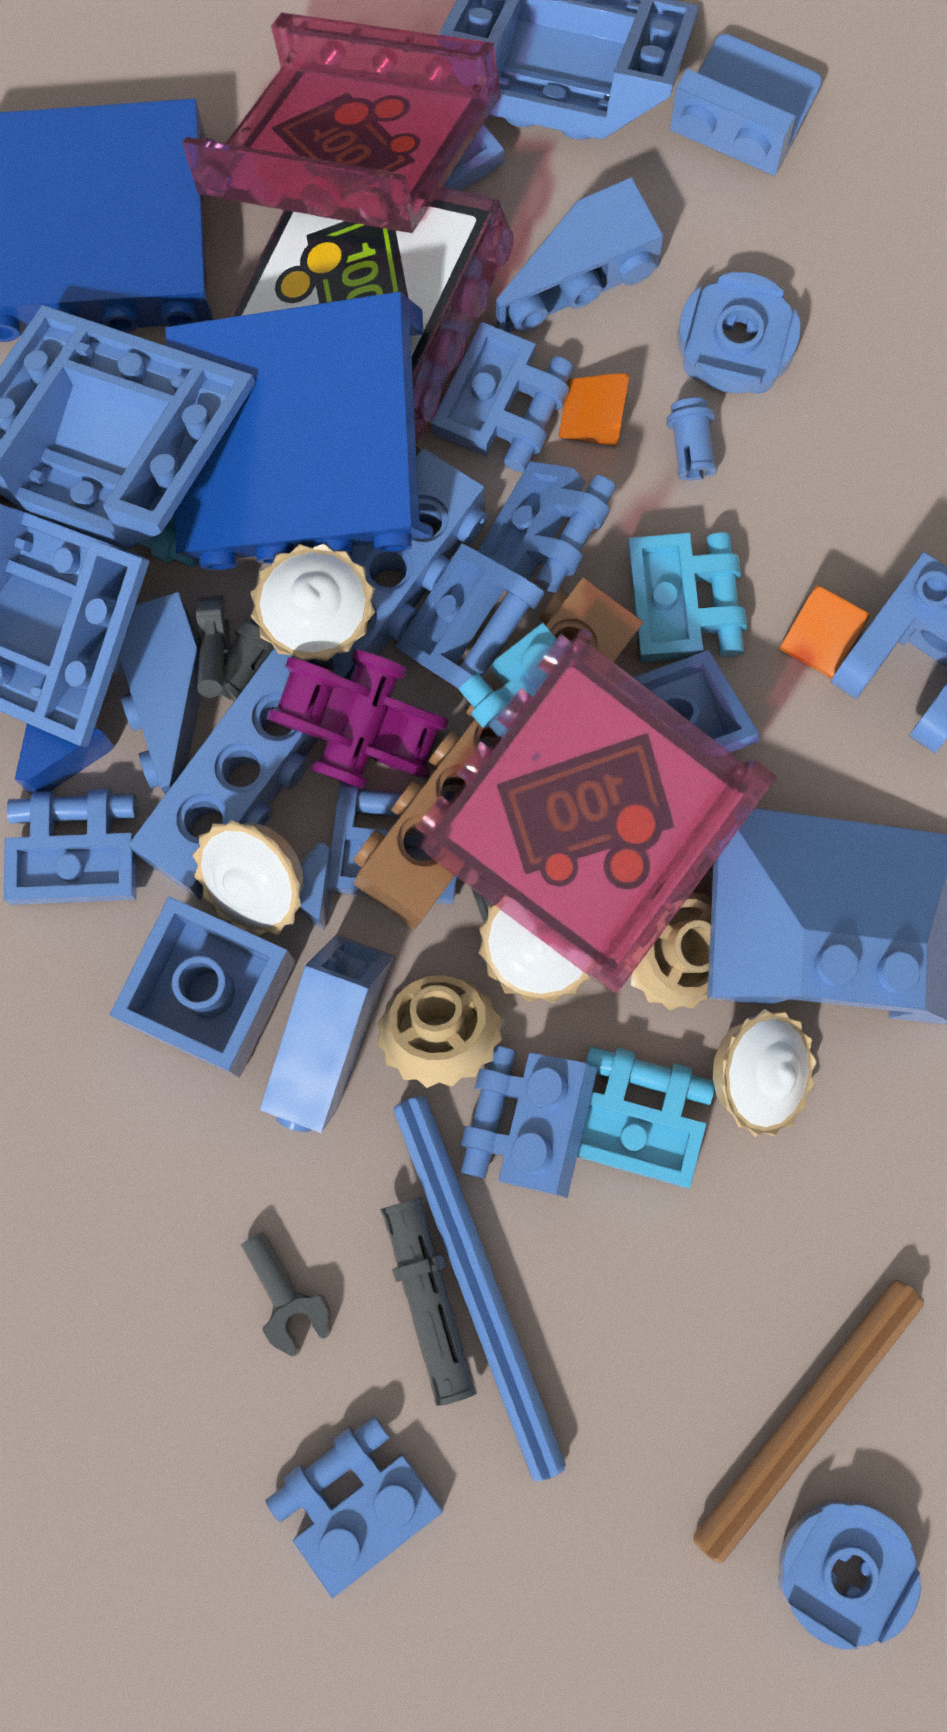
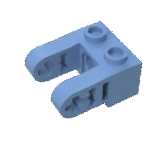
(914, 615)

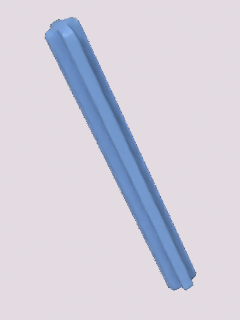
(480, 1289)

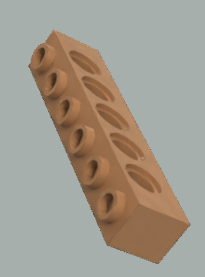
(413, 886)

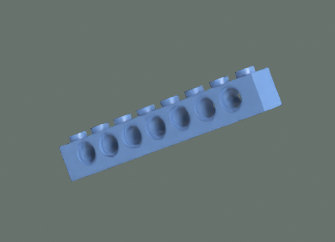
(166, 838)

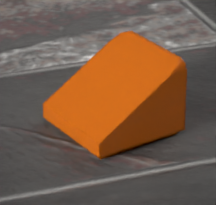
(595, 409)
(824, 631)

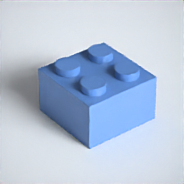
(203, 986)

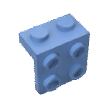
(745, 102)

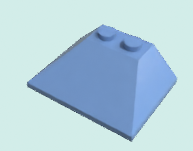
(578, 61)
(107, 426)
(61, 622)
(831, 916)

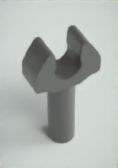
(214, 644)
(284, 1297)

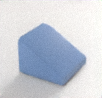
(315, 894)

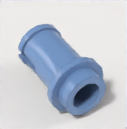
(693, 438)

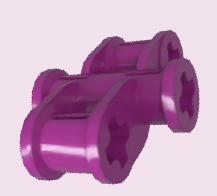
(357, 718)

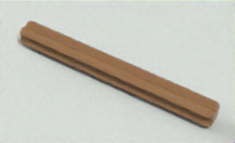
(807, 1421)

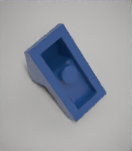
(50, 760)

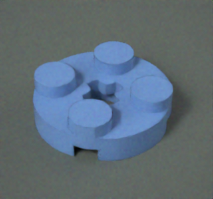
(732, 365)
(857, 1615)

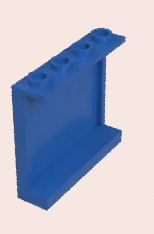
(101, 216)
(319, 439)

